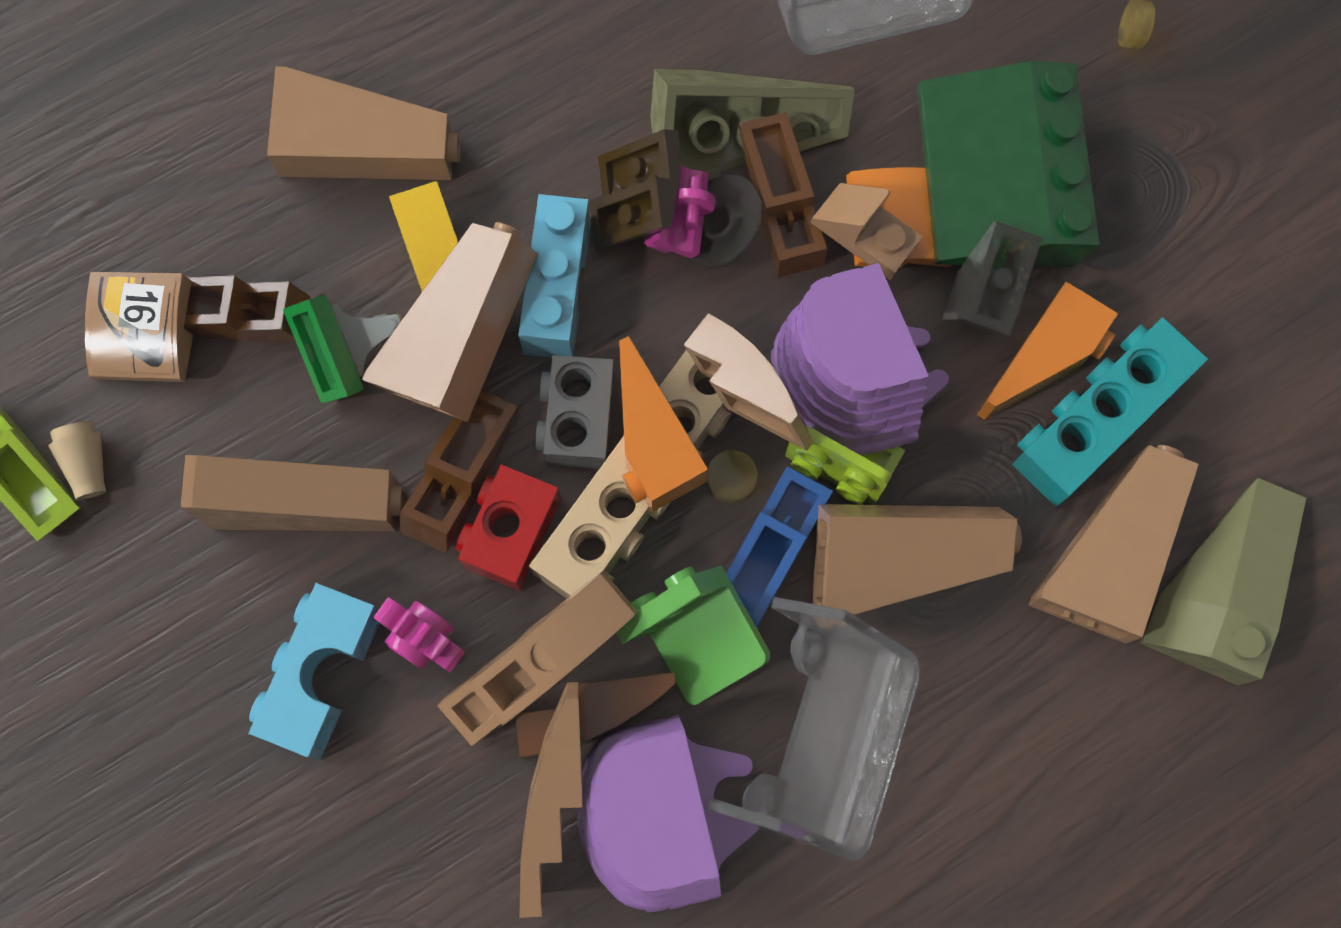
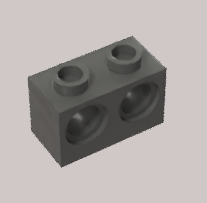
(589, 412)

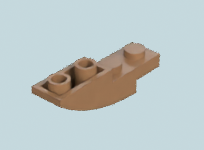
(538, 659)

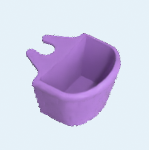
(856, 363)
(650, 818)

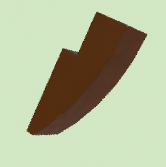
(786, 194)
(240, 310)
(457, 473)
(602, 710)

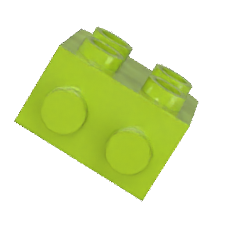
(856, 476)

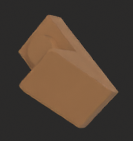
(861, 225)

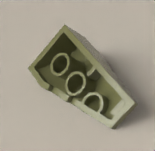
(712, 104)
(1233, 589)

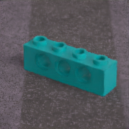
(1167, 362)

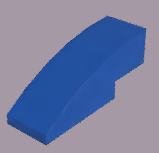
(776, 540)

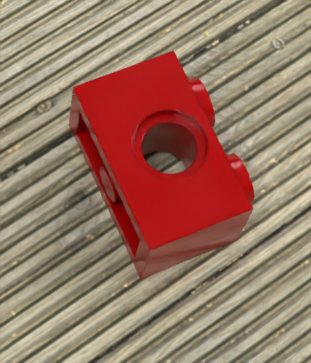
(508, 558)

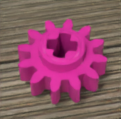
(419, 634)

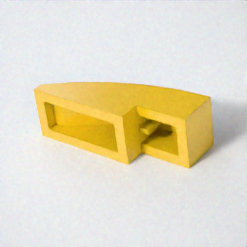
(424, 229)

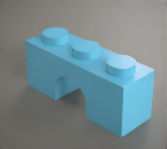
(552, 287)
(290, 710)

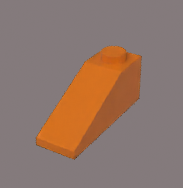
(1058, 345)
(657, 448)

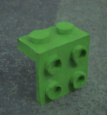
(699, 632)

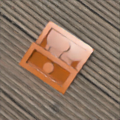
(906, 202)

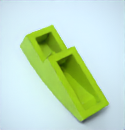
(30, 484)

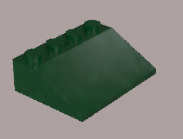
(1008, 152)

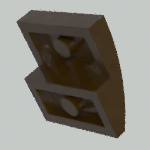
(637, 189)

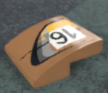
(137, 326)

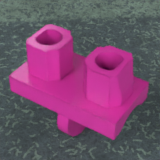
(687, 223)

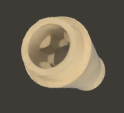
(80, 458)

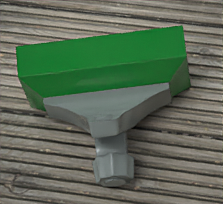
(336, 344)

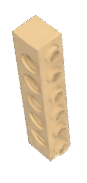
(588, 517)

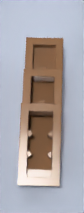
(553, 787)

